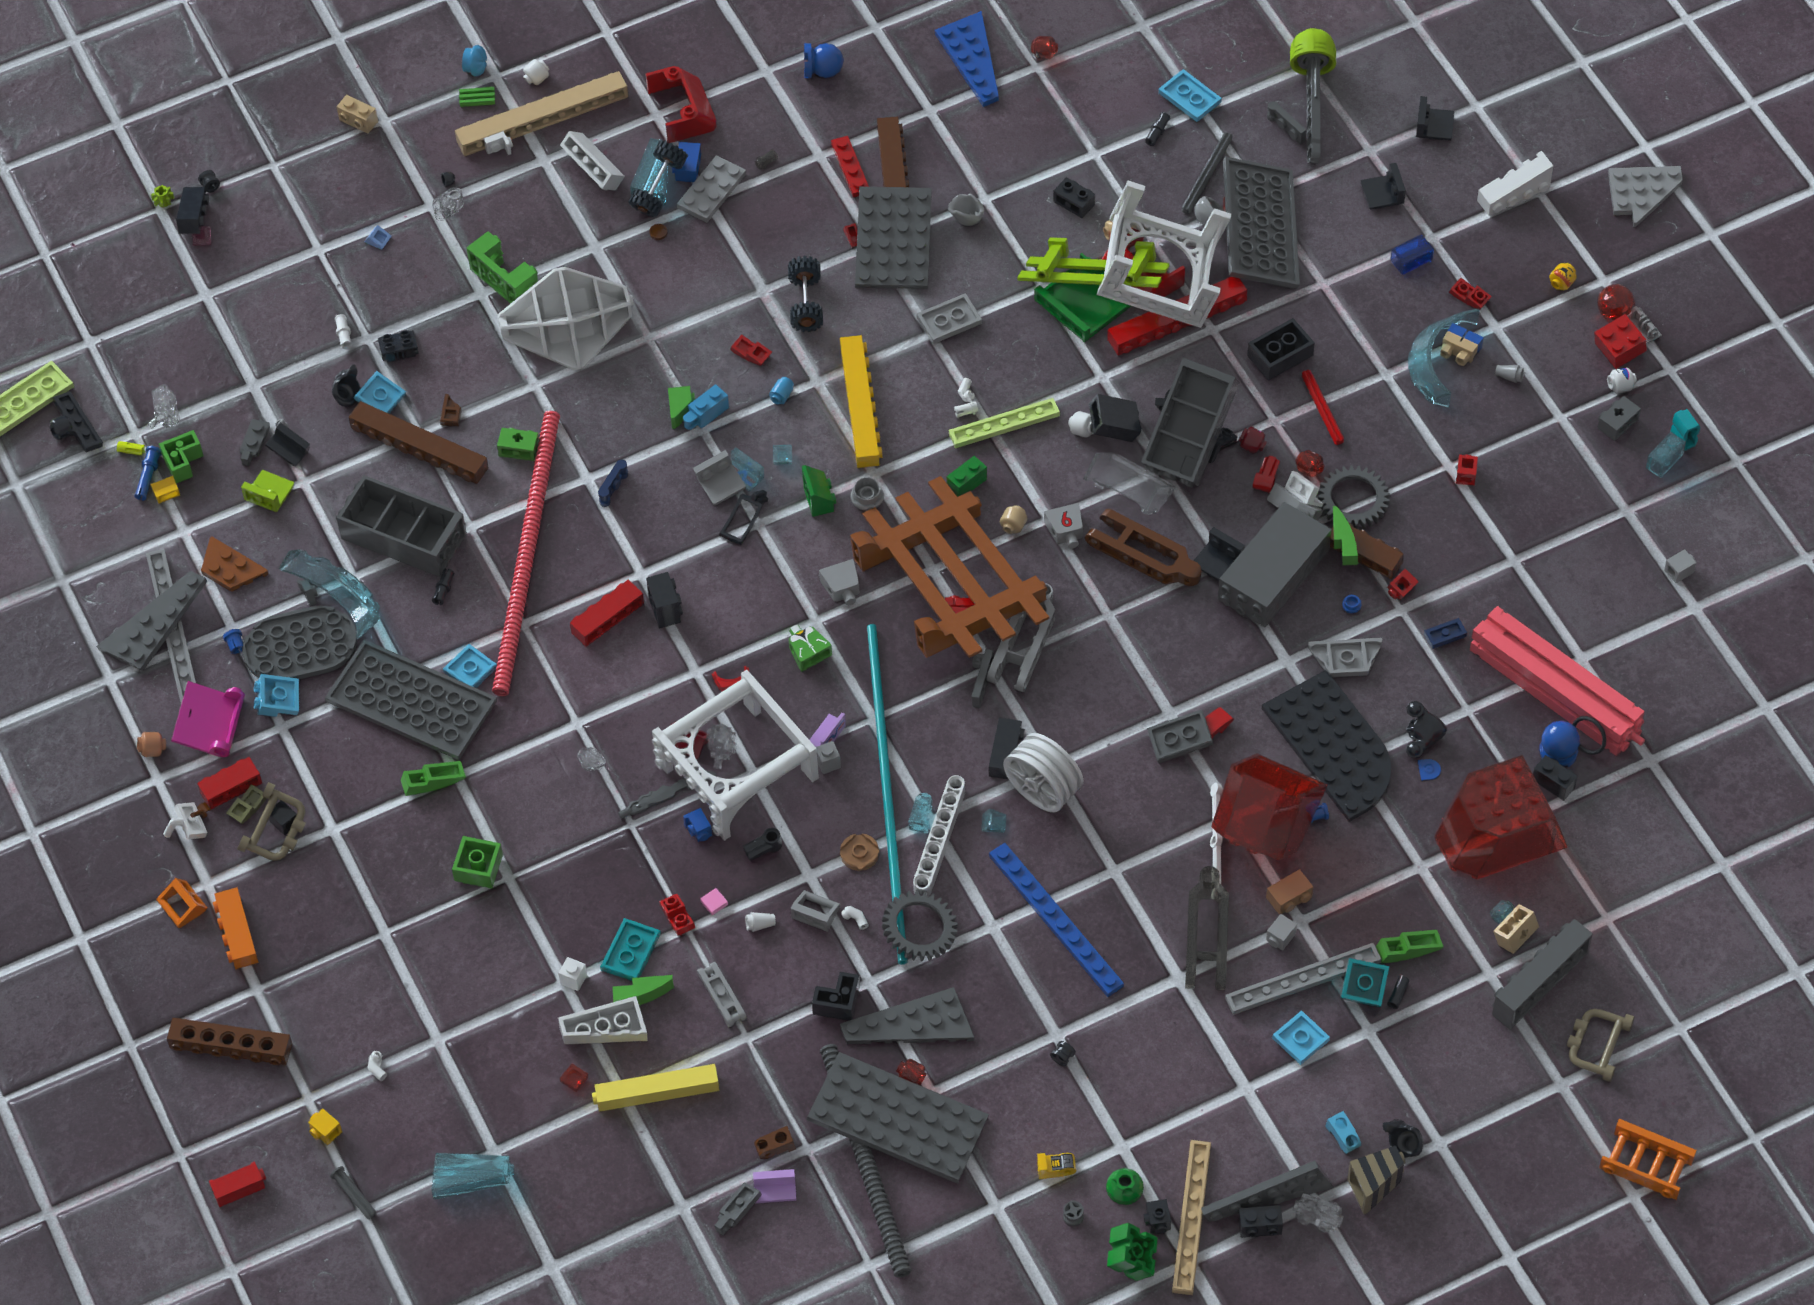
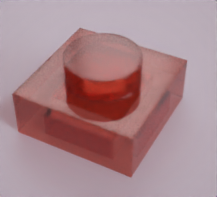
(574, 1077)

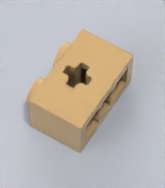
(1516, 928)

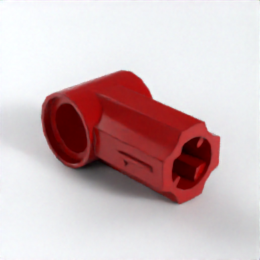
(1266, 477)

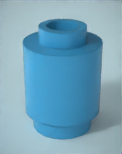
(781, 390)

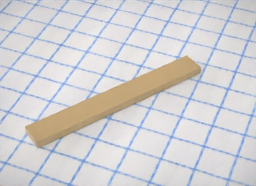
(1191, 1217)

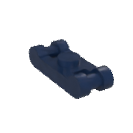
(612, 482)

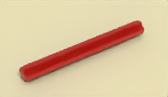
(1323, 407)

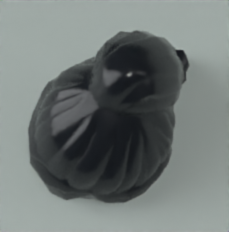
(346, 386)
(1404, 1137)

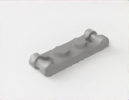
(721, 994)

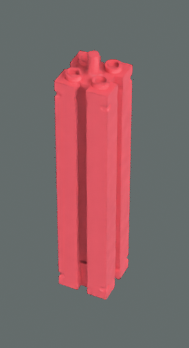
(1557, 680)

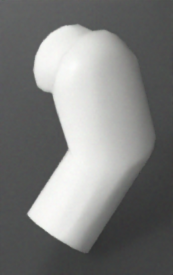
(857, 915)
(374, 1065)

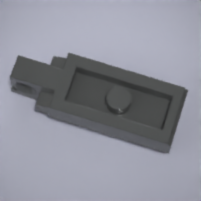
(253, 440)
(736, 1207)

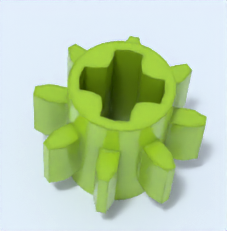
(162, 196)

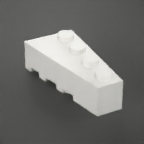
(1517, 185)
(605, 1024)

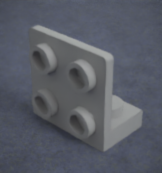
(719, 478)

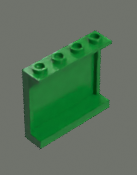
(1079, 305)

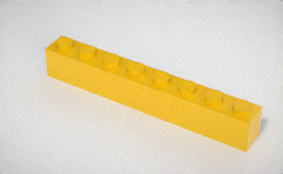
(859, 401)

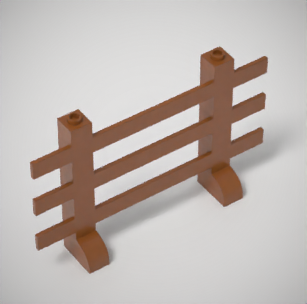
(928, 527)

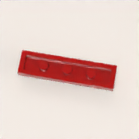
(849, 164)

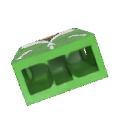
(808, 647)

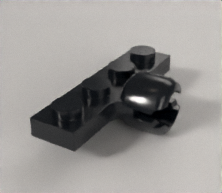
(73, 423)

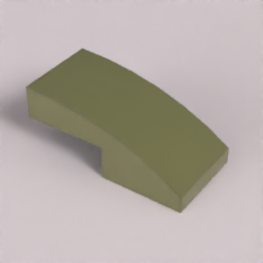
(245, 807)

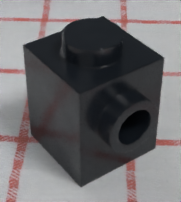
(1157, 1216)

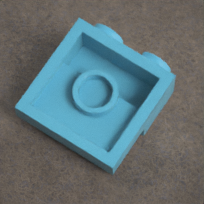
(276, 695)

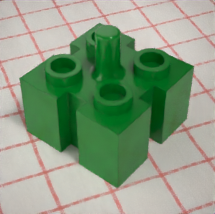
(1132, 1251)

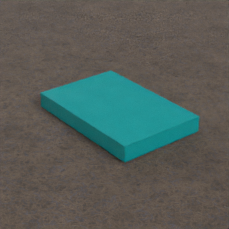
(630, 950)

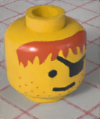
(1563, 275)

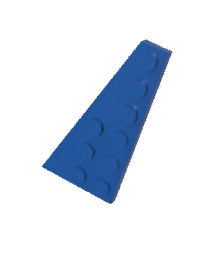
(969, 50)

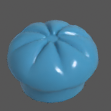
(474, 60)

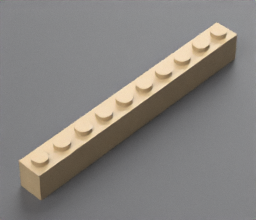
(544, 112)

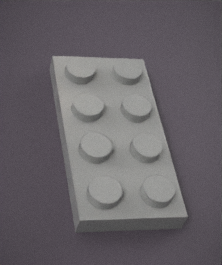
(711, 189)

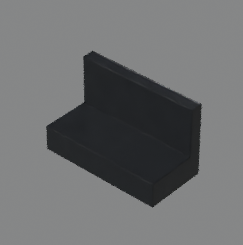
(288, 445)

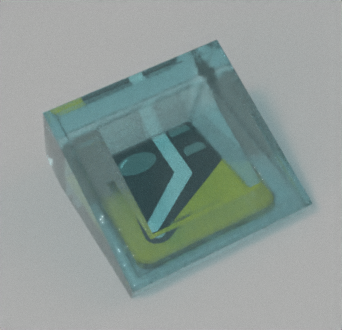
(993, 821)

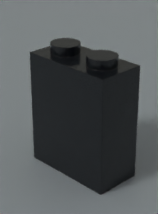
(1115, 418)

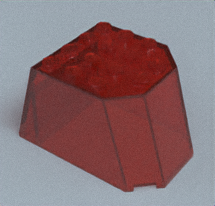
(1267, 806)
(1498, 821)

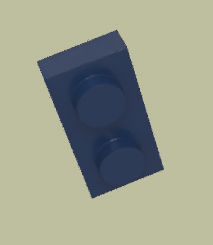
(1445, 633)

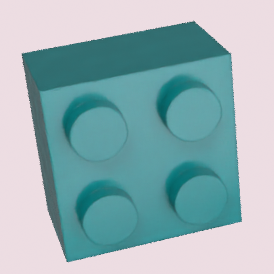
(1364, 982)

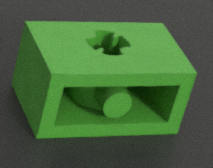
(518, 444)

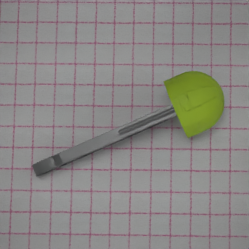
(1313, 55)

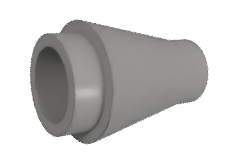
(1510, 372)

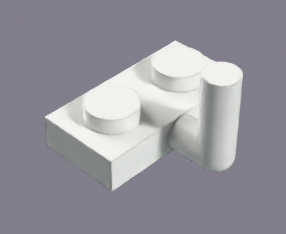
(193, 827)

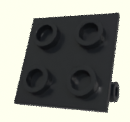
(397, 343)

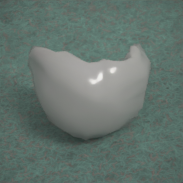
(966, 209)
(1204, 209)

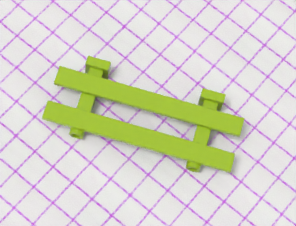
(1059, 248)

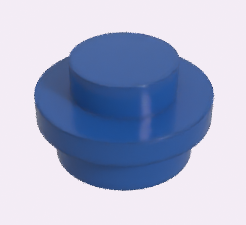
(1351, 604)

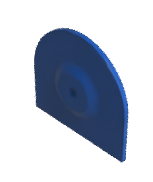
(1429, 769)

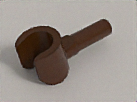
(202, 809)

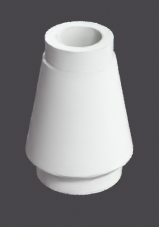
(759, 921)

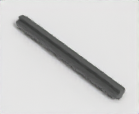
(1207, 173)

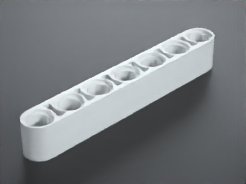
(939, 828)

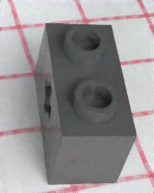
(1618, 418)

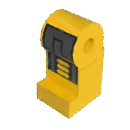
(1055, 1165)

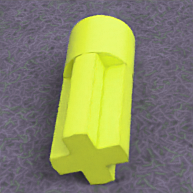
(130, 448)

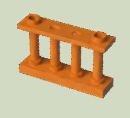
(1655, 1142)

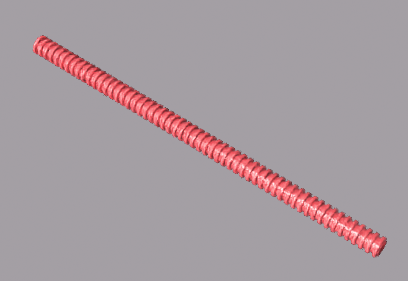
(526, 554)

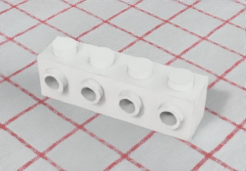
(592, 160)

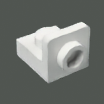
(497, 142)

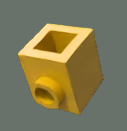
(324, 1126)

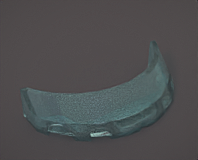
(1420, 361)
(338, 583)

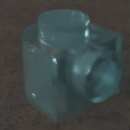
(1501, 911)

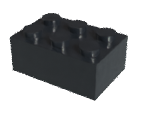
(1280, 349)

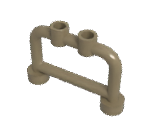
(297, 825)
(1581, 1026)

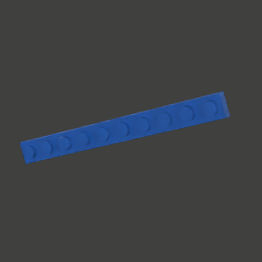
(1056, 920)

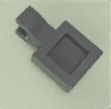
(309, 591)

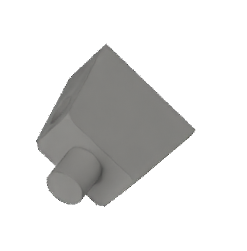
(841, 581)

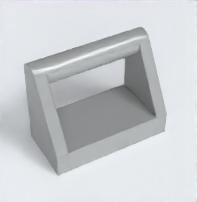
(811, 916)

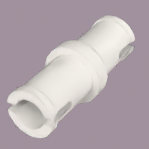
(343, 331)

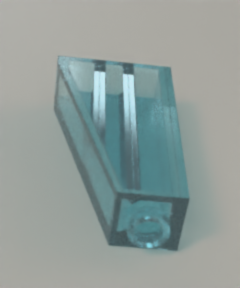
(648, 172)
(468, 1173)

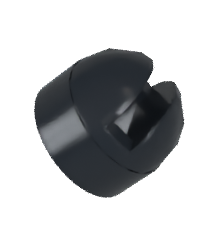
(447, 178)

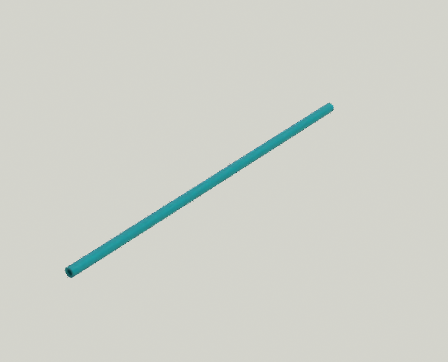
(885, 778)

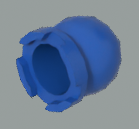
(823, 60)
(1560, 742)

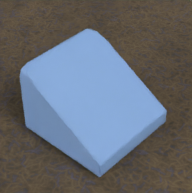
(378, 237)

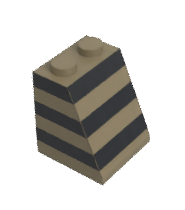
(1375, 1176)

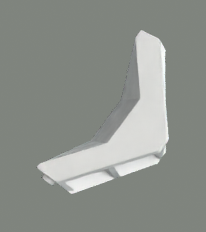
(567, 316)

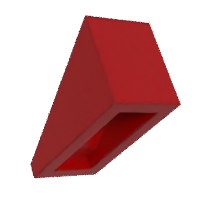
(851, 234)

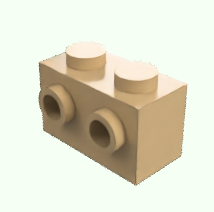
(357, 114)

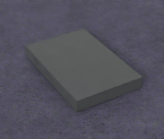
(1180, 736)

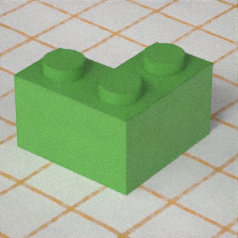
(179, 452)

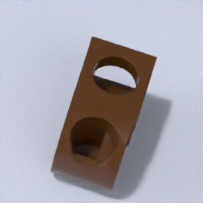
(774, 1143)

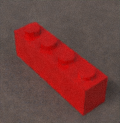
(606, 612)

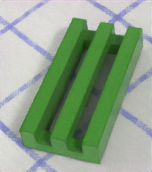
(475, 95)

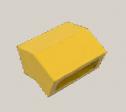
(165, 489)

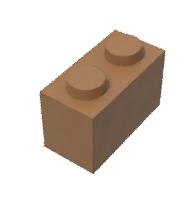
(1289, 892)

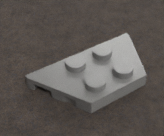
(1346, 657)

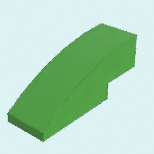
(1344, 538)
(432, 777)
(1408, 945)
(644, 988)

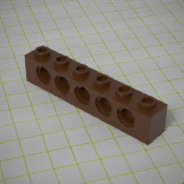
(221, 1034)

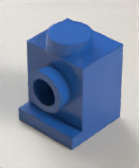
(698, 825)

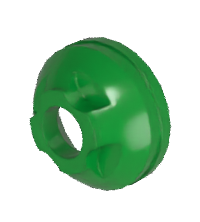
(1124, 1194)

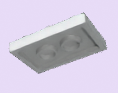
(949, 318)

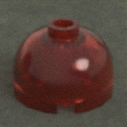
(1615, 301)

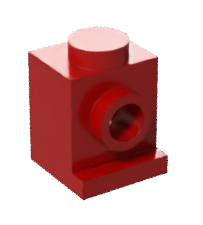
(1466, 470)
(1404, 579)

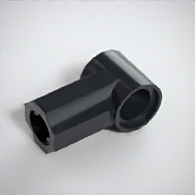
(762, 845)

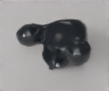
(1425, 729)

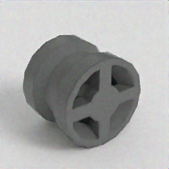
(1073, 1208)

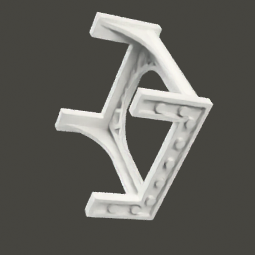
(1117, 266)
(726, 805)

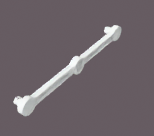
(1216, 839)

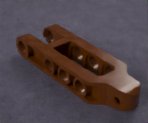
(1180, 571)

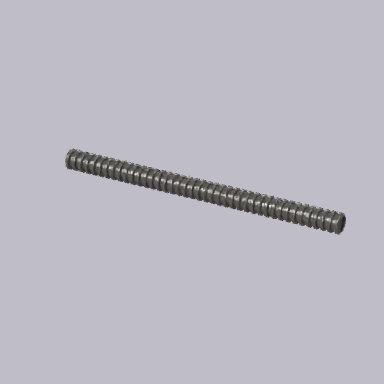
(876, 1191)

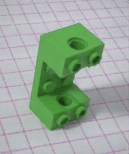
(484, 261)

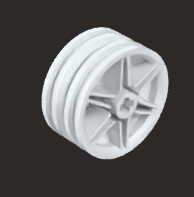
(1043, 772)

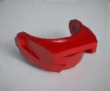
(723, 684)

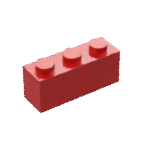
(229, 782)

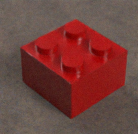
(1620, 341)

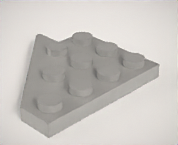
(1641, 189)

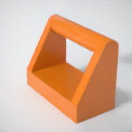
(195, 904)

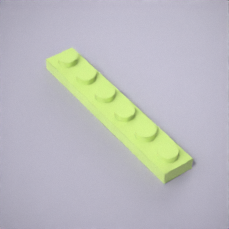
(1004, 423)

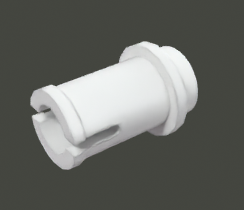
(969, 408)

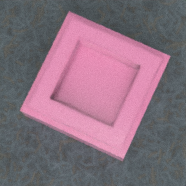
(714, 901)

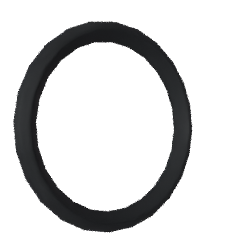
(1601, 730)

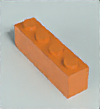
(236, 928)

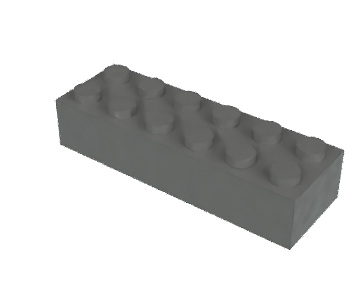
(1542, 973)

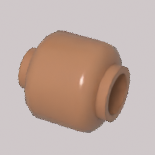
(151, 744)

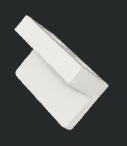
(1303, 489)

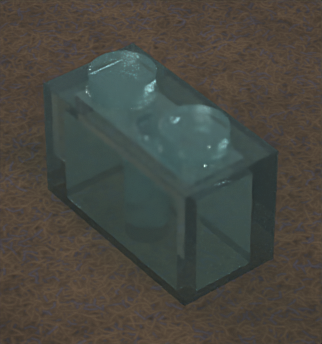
(1665, 454)

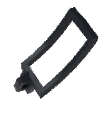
(762, 495)

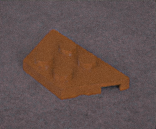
(229, 567)

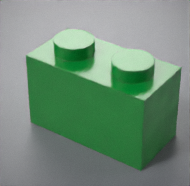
(967, 476)

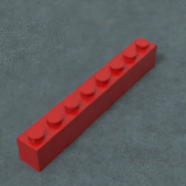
(1153, 326)

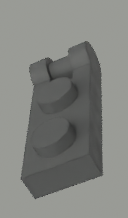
(1286, 122)

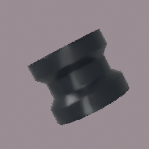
(209, 181)
(1062, 1053)

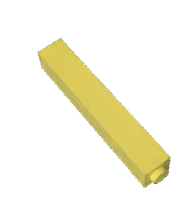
(656, 1087)

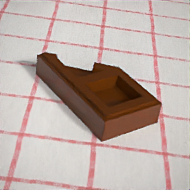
(450, 412)

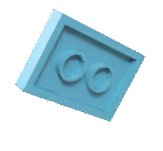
(1190, 95)

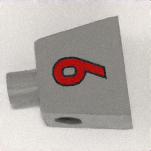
(1065, 524)

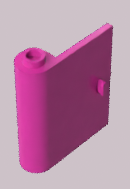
(211, 720)

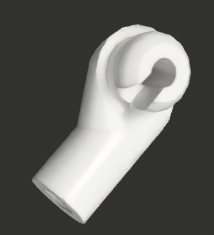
(964, 391)

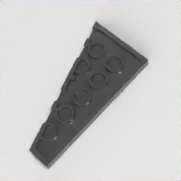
(146, 631)
(916, 1021)
(1287, 1186)

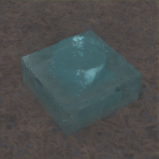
(782, 454)

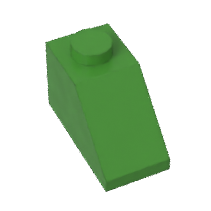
(679, 400)

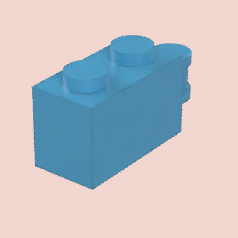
(706, 408)

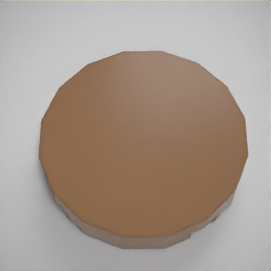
(859, 852)

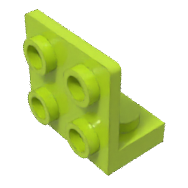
(267, 490)

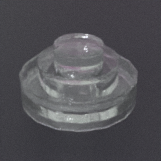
(590, 759)

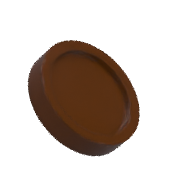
(658, 231)

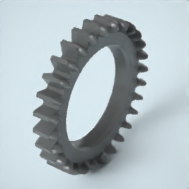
(1378, 509)
(891, 930)

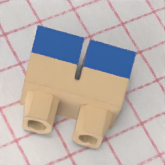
(1461, 344)

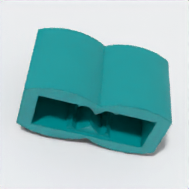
(1686, 428)

